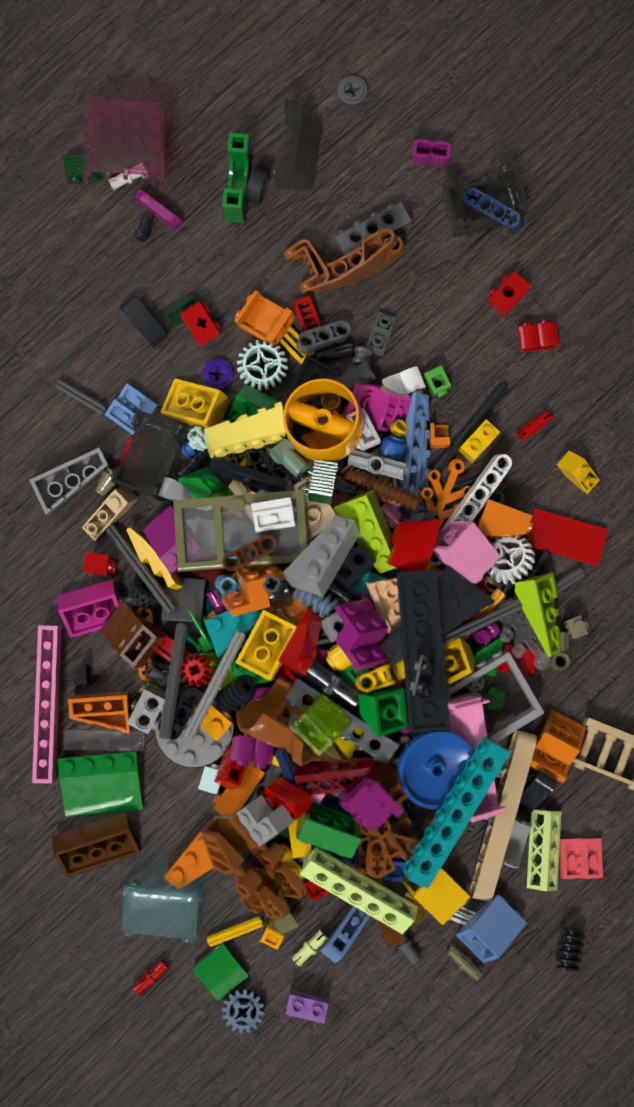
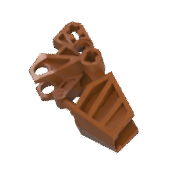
(386, 841)
(226, 843)

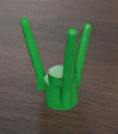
(205, 642)

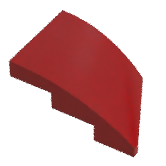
(413, 544)

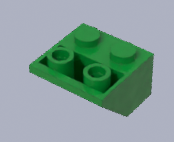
(248, 402)

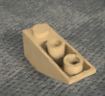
(109, 512)

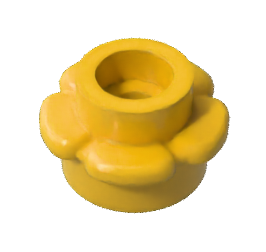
(399, 428)

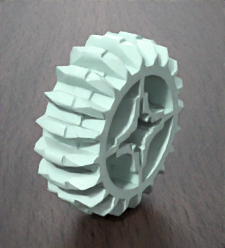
(259, 349)

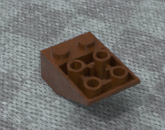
(131, 635)

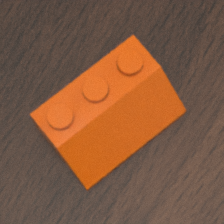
(233, 799)

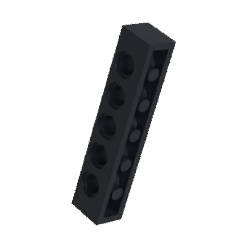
(381, 753)

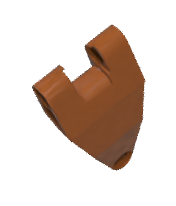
(375, 255)

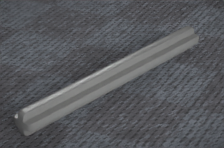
(214, 685)

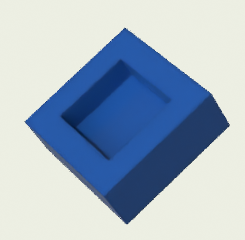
(396, 875)

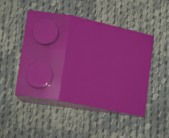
(163, 539)

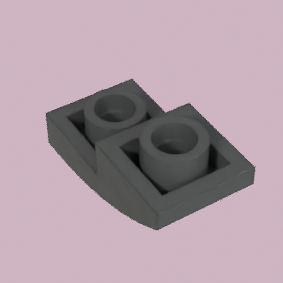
(381, 333)

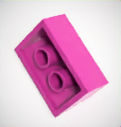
(88, 607)

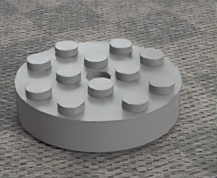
(201, 749)

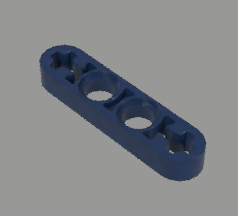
(493, 209)

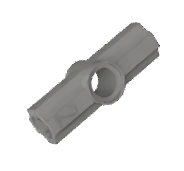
(388, 466)

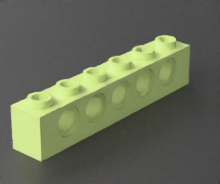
(359, 890)

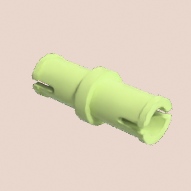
(310, 947)

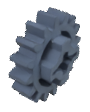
(248, 1017)

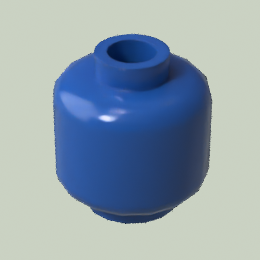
(392, 447)

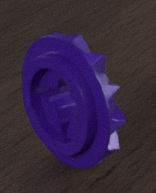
(212, 367)

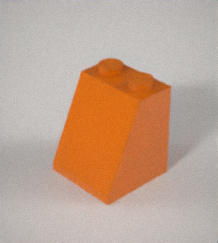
(503, 521)

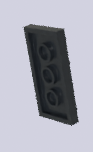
(309, 370)

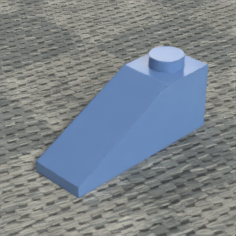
(345, 934)

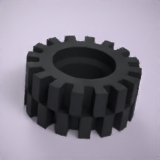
(142, 597)

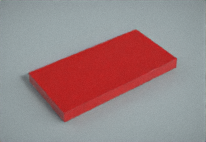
(566, 537)

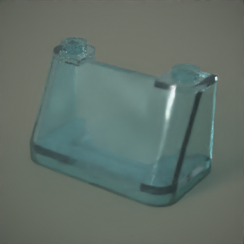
(161, 912)

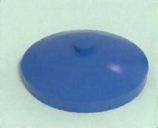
(431, 766)

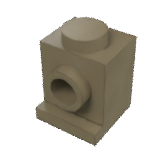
(576, 627)

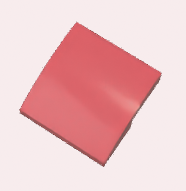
(581, 858)

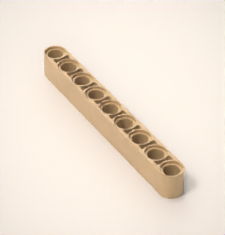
(501, 825)

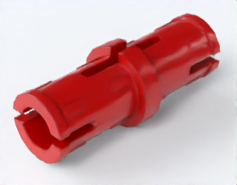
(534, 426)
(150, 977)

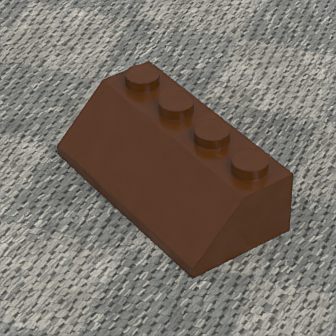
(95, 844)

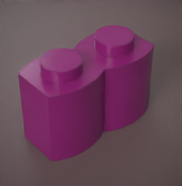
(434, 153)
(251, 751)

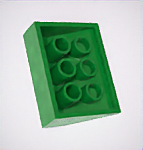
(101, 783)

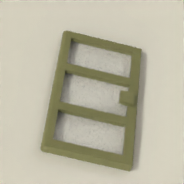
(218, 525)

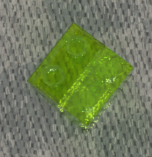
(320, 724)

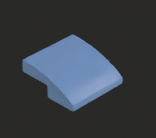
(128, 404)

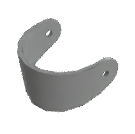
(517, 843)

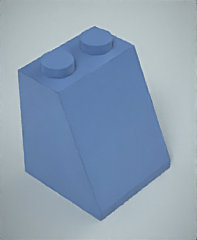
(492, 929)

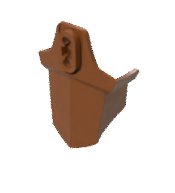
(268, 721)

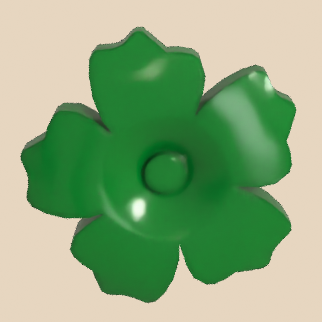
(495, 698)

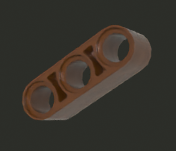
(241, 557)

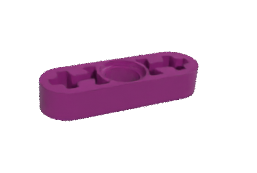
(157, 209)

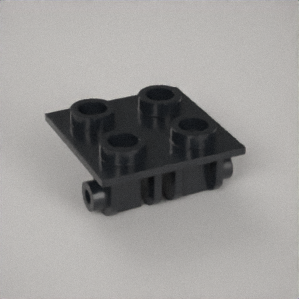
(426, 669)

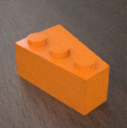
(190, 865)

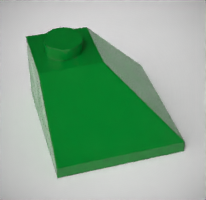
(203, 484)
(384, 710)

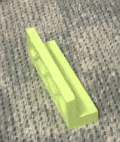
(547, 850)

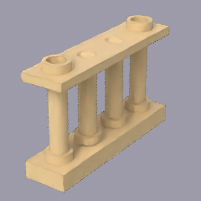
(611, 736)

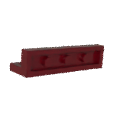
(334, 772)

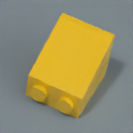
(441, 898)

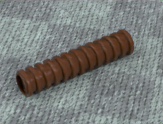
(384, 489)

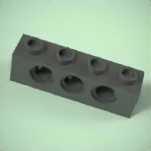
(394, 211)

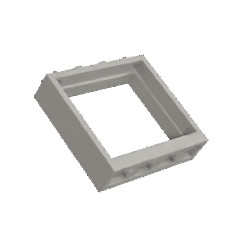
(484, 667)

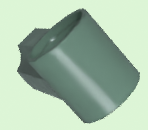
(285, 454)

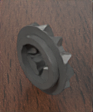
(357, 84)

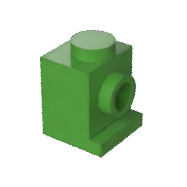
(437, 375)

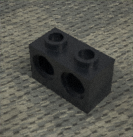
(356, 571)

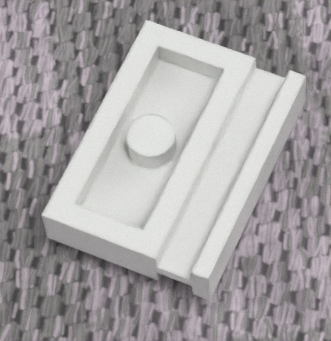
(273, 515)

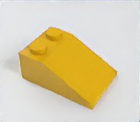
(195, 404)
(266, 645)

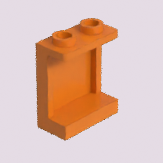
(264, 319)

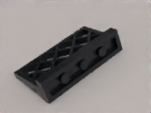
(252, 476)

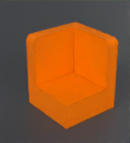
(439, 436)

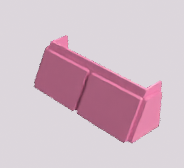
(468, 721)

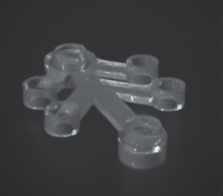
(524, 634)

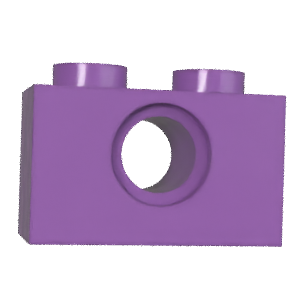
(307, 1006)

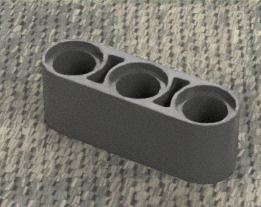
(328, 330)

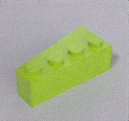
(372, 527)

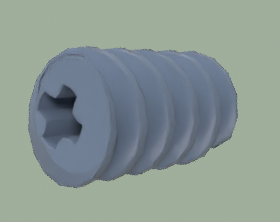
(319, 604)

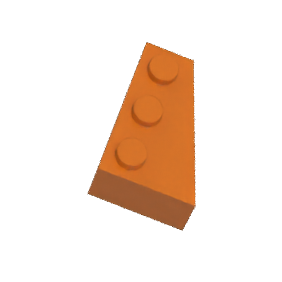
(102, 709)

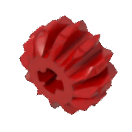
(197, 678)

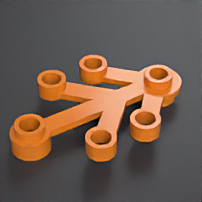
(444, 496)

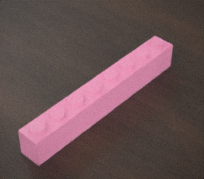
(47, 704)

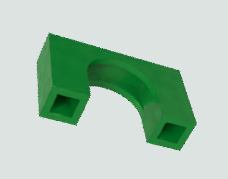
(239, 161)

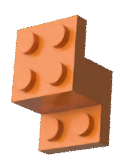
(252, 592)
(557, 745)

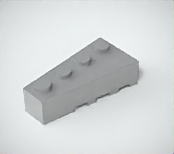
(64, 481)
(323, 557)

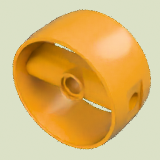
(309, 416)

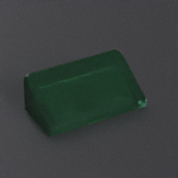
(172, 312)

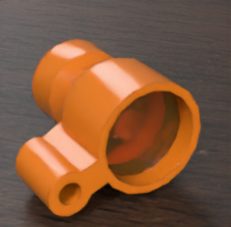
(331, 402)

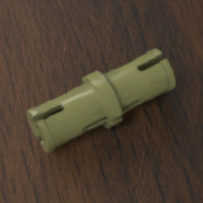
(464, 962)

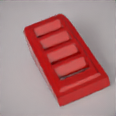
(307, 299)

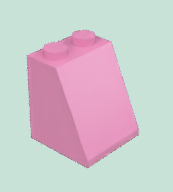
(465, 550)

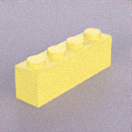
(246, 432)

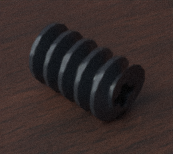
(236, 693)
(571, 949)

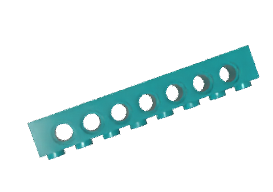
(465, 807)

